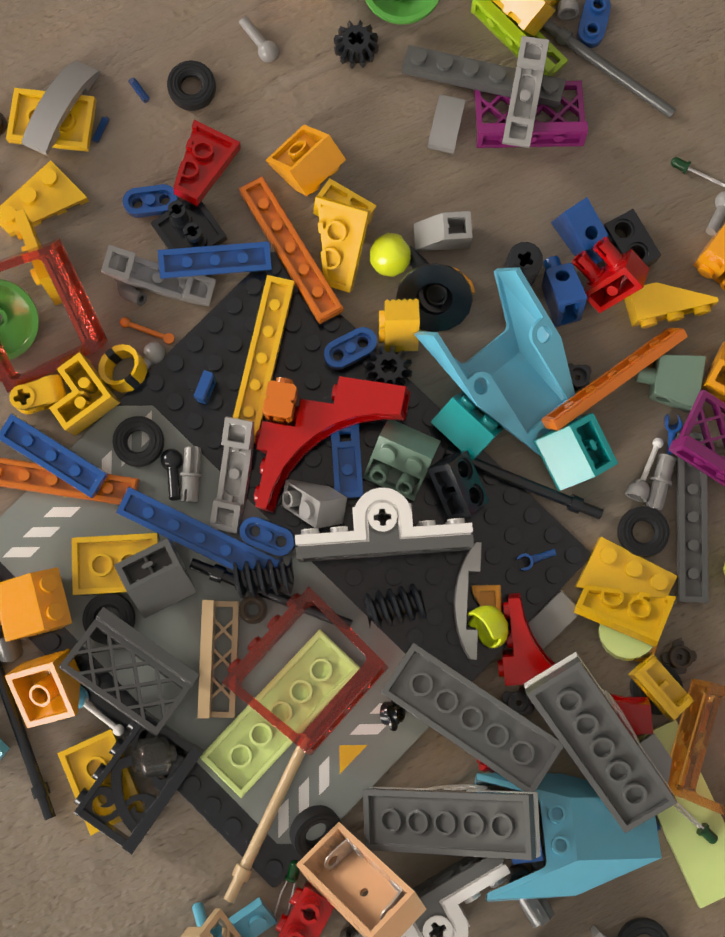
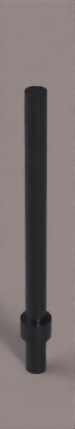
(573, 503)
(219, 574)
(40, 789)

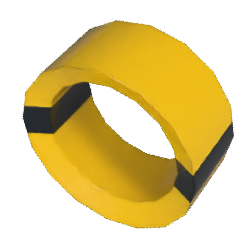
(112, 358)

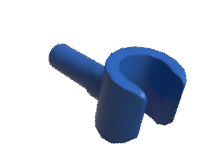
(672, 430)
(537, 557)

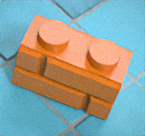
(281, 401)

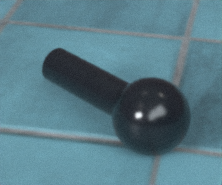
(171, 461)

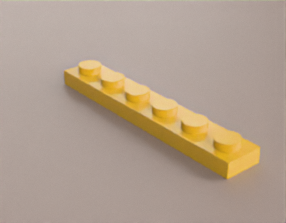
(264, 349)

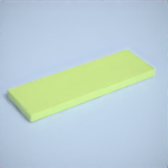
(293, 695)
(698, 859)

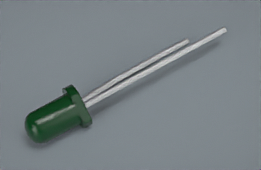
(684, 166)
(703, 830)
(292, 876)

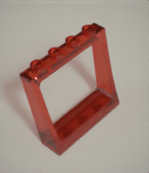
(75, 302)
(339, 706)

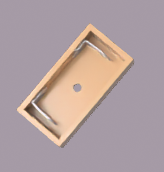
(345, 869)

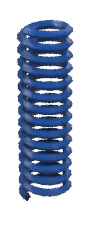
(140, 89)
(98, 134)

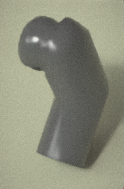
(131, 293)

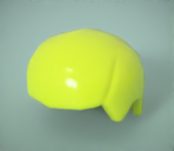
(390, 254)
(490, 624)

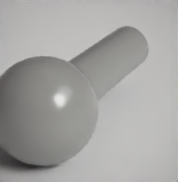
(267, 50)
(718, 215)
(153, 353)

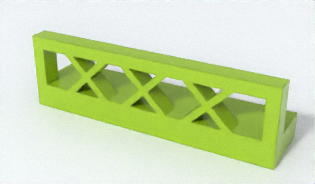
(511, 35)

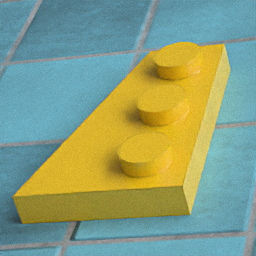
(41, 197)
(25, 230)
(342, 240)
(630, 614)

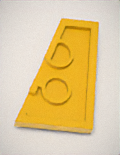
(619, 569)

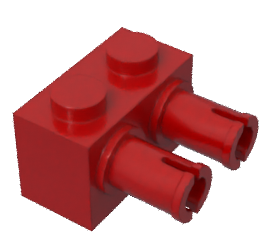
(616, 280)
(307, 914)

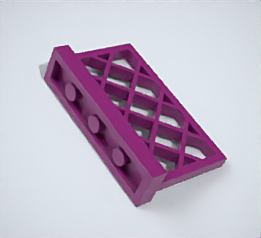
(545, 134)
(693, 451)

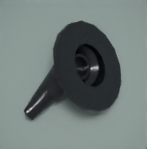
(441, 292)

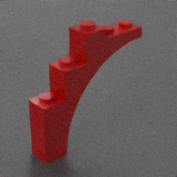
(286, 445)
(530, 660)

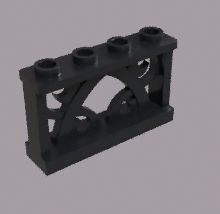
(135, 821)

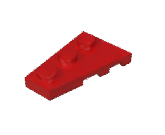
(204, 161)

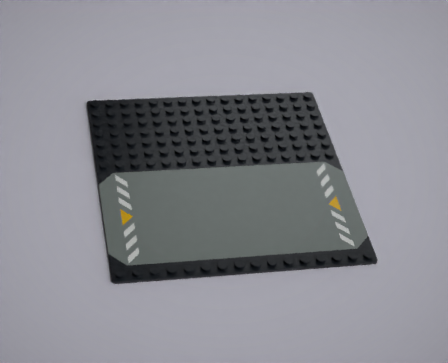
(361, 748)

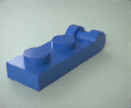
(347, 463)

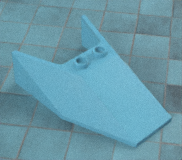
(518, 372)
(580, 841)

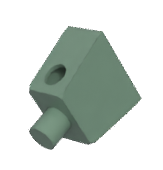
(674, 380)

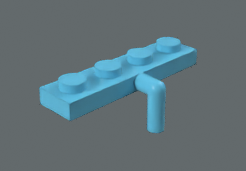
(249, 921)

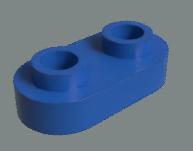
(594, 19)
(151, 198)
(349, 348)
(268, 536)

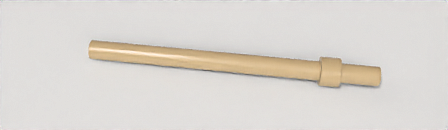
(243, 870)

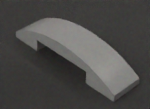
(525, 91)
(56, 104)
(146, 275)
(234, 474)
(470, 564)

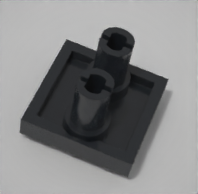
(188, 226)

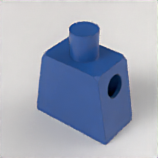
(581, 229)
(563, 292)

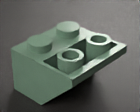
(401, 459)

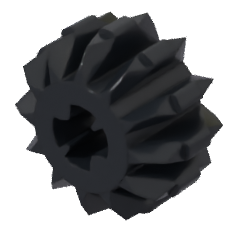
(363, 43)
(389, 358)

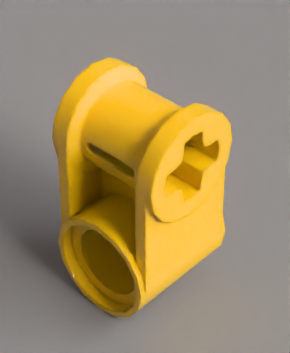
(42, 394)

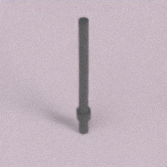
(565, 38)

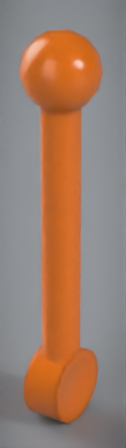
(168, 337)

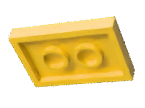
(74, 131)
(95, 560)
(82, 762)

